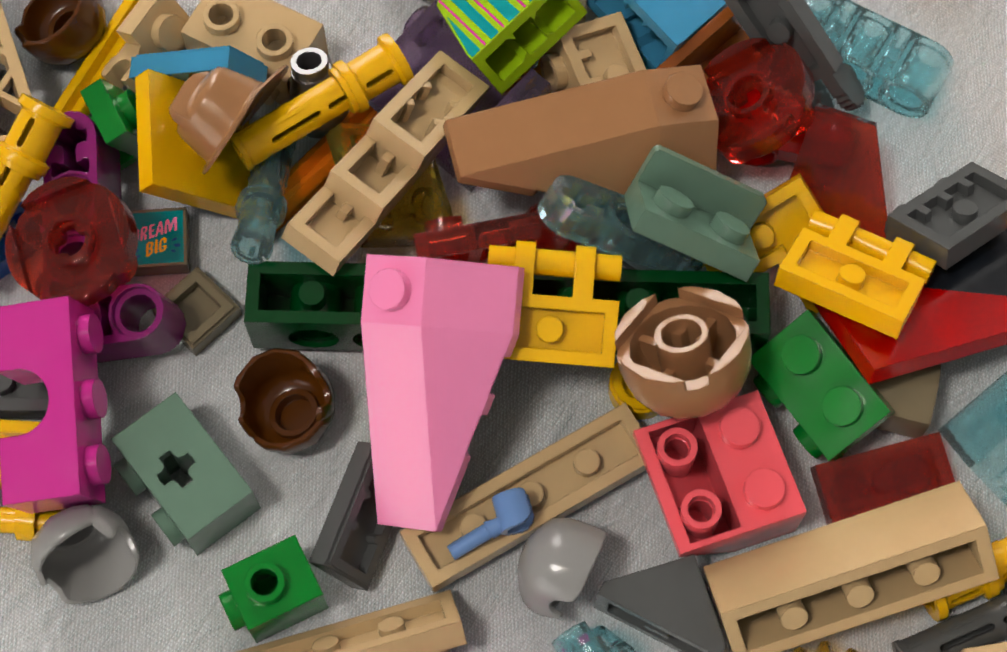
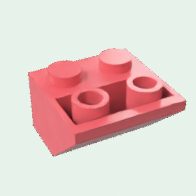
(721, 478)

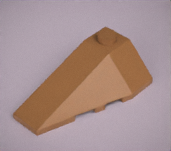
(586, 132)

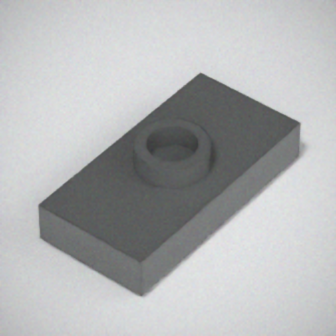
(350, 537)

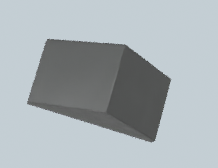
(665, 604)

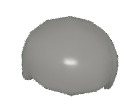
(84, 553)
(557, 563)

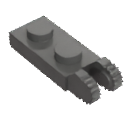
(798, 27)

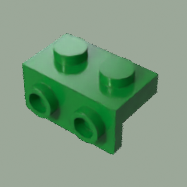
(819, 388)

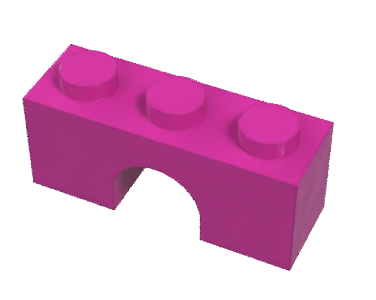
(63, 456)

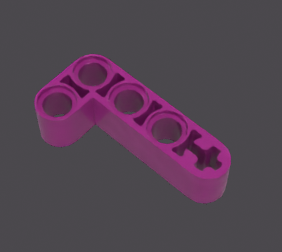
(86, 155)

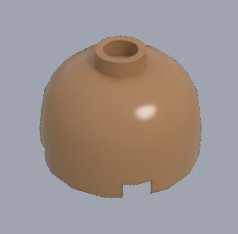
(684, 352)

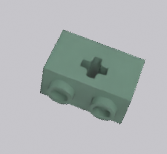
(171, 440)

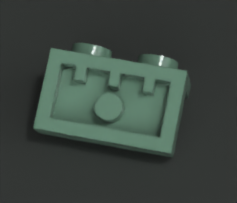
(695, 211)

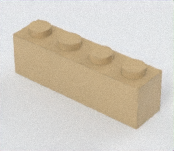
(853, 571)

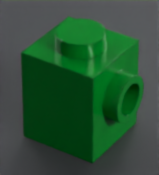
(271, 590)

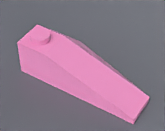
(430, 366)

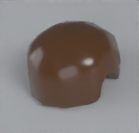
(61, 29)
(284, 400)

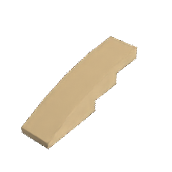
(383, 163)

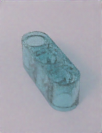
(890, 60)

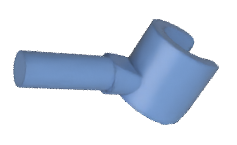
(513, 517)

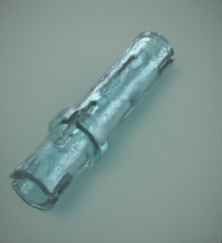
(262, 207)

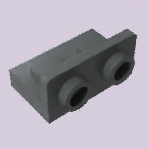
(953, 215)

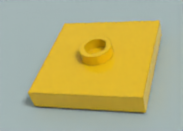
(169, 164)

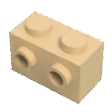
(257, 29)

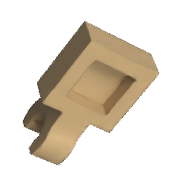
(147, 29)

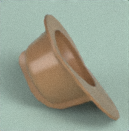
(216, 106)

